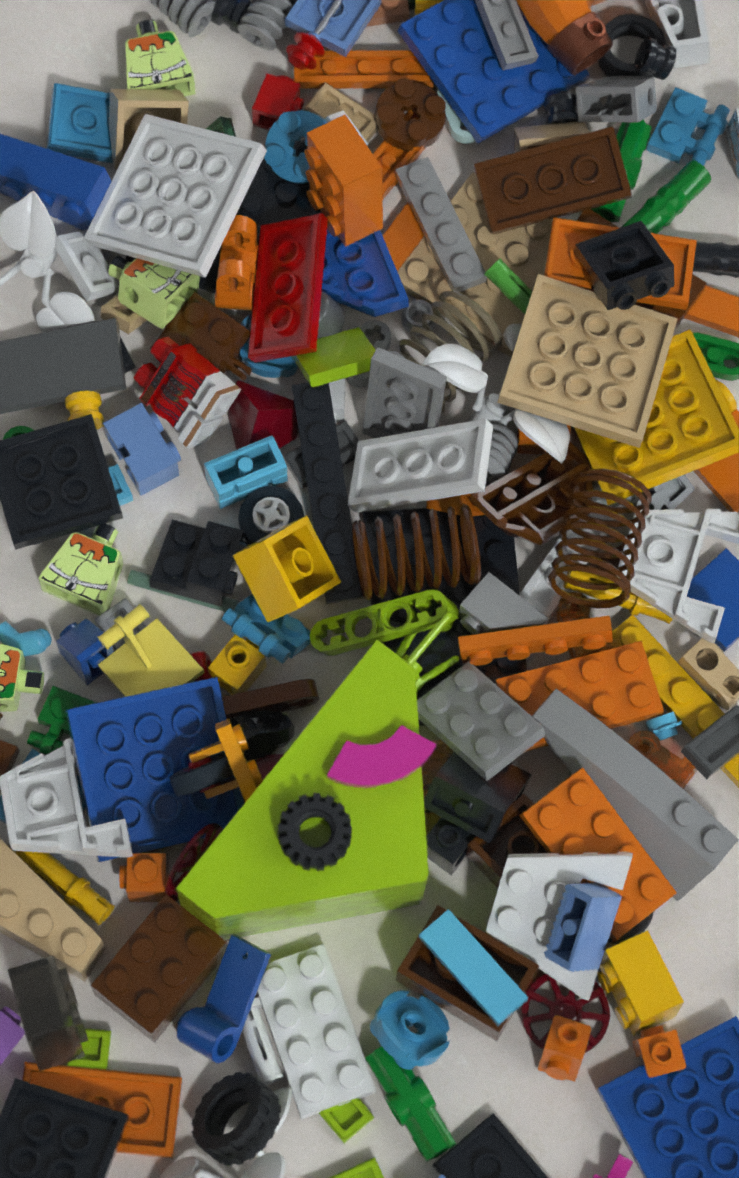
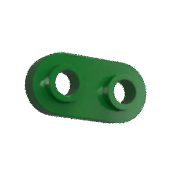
(718, 351)

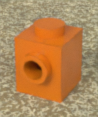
(144, 877)

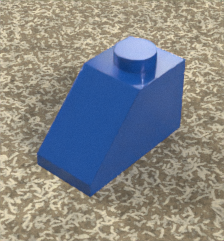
(83, 650)

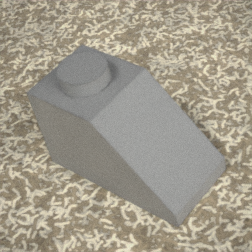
(497, 608)

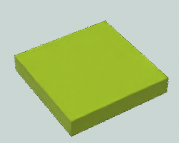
(336, 357)

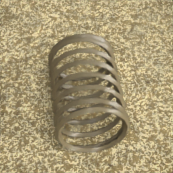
(449, 310)

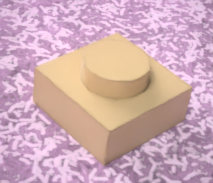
(127, 319)

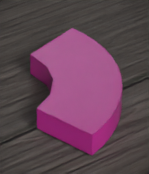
(382, 762)

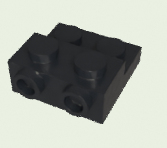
(626, 266)
(198, 561)

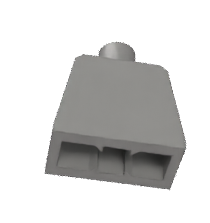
(628, 99)

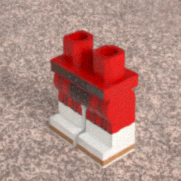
(186, 390)

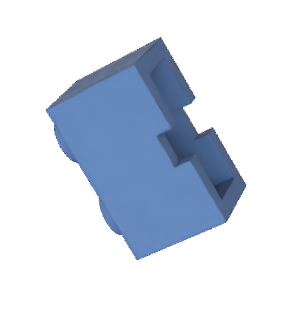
(138, 441)

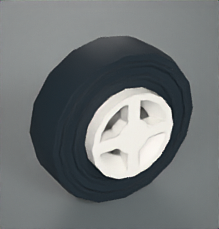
(269, 504)

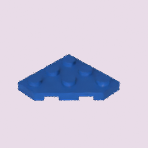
(363, 275)

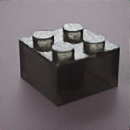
(48, 1012)

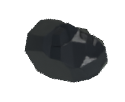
(264, 731)

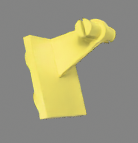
(148, 659)

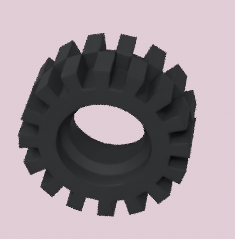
(322, 808)

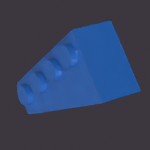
(65, 184)

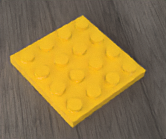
(684, 430)

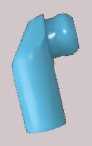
(29, 642)

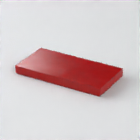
(288, 288)

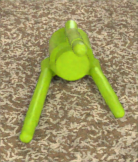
(411, 659)

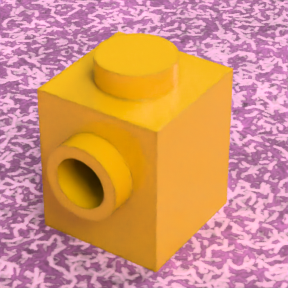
(238, 665)

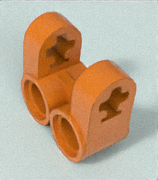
(237, 266)

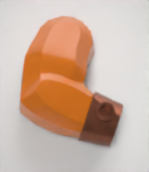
(569, 30)

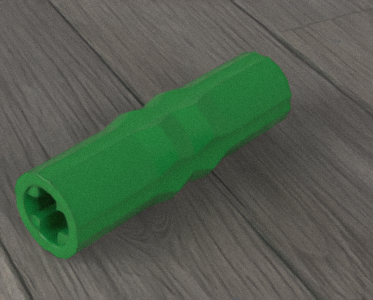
(672, 197)

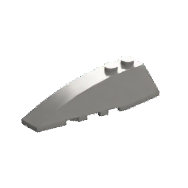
(659, 813)

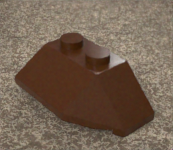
(535, 496)

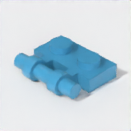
(677, 124)
(277, 638)

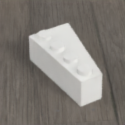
(682, 28)

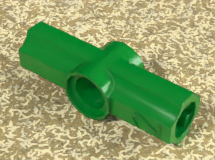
(632, 143)
(411, 1105)

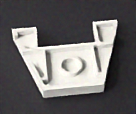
(669, 560)
(47, 810)
(531, 899)

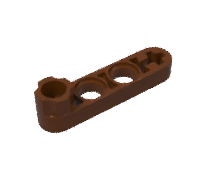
(273, 698)

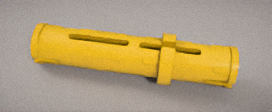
(634, 603)
(73, 888)

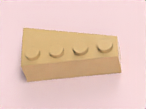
(42, 920)

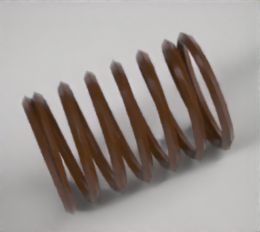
(595, 540)
(365, 567)

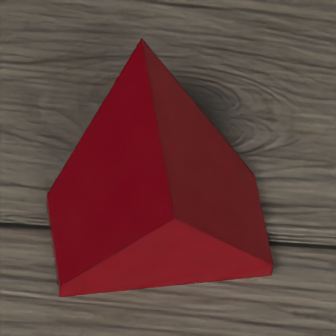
(261, 414)

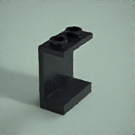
(470, 800)

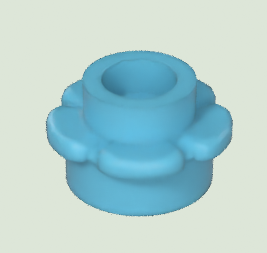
(664, 726)

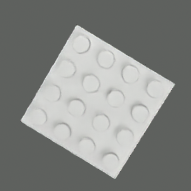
(175, 195)

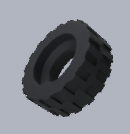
(253, 1130)

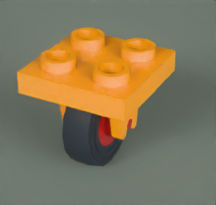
(207, 772)

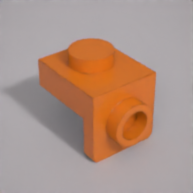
(564, 1048)
(659, 1051)

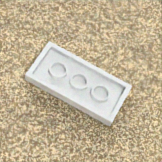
(421, 465)
(313, 1032)

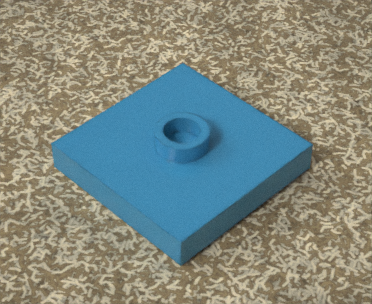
(79, 123)

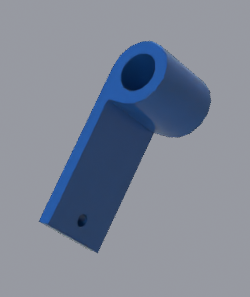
(218, 1025)

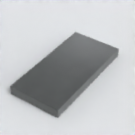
(59, 362)

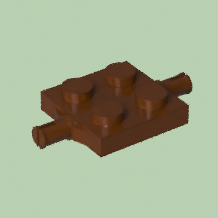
(211, 333)

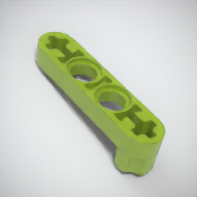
(380, 616)

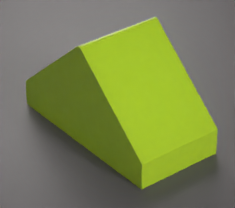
(245, 878)

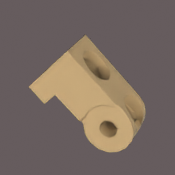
(712, 672)

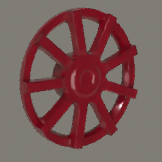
(190, 856)
(565, 1007)

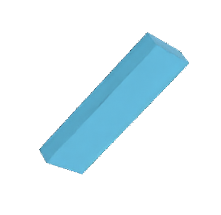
(473, 967)

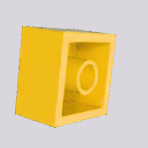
(287, 569)
(639, 984)

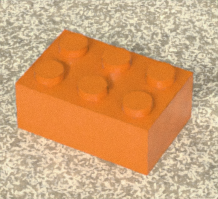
(344, 180)

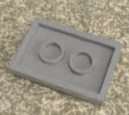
(478, 721)

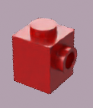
(275, 97)

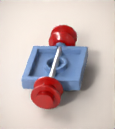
(326, 23)

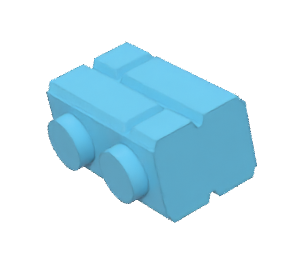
(245, 470)

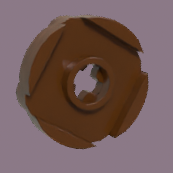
(417, 98)

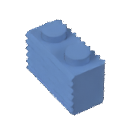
(582, 926)

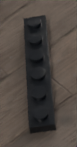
(327, 486)

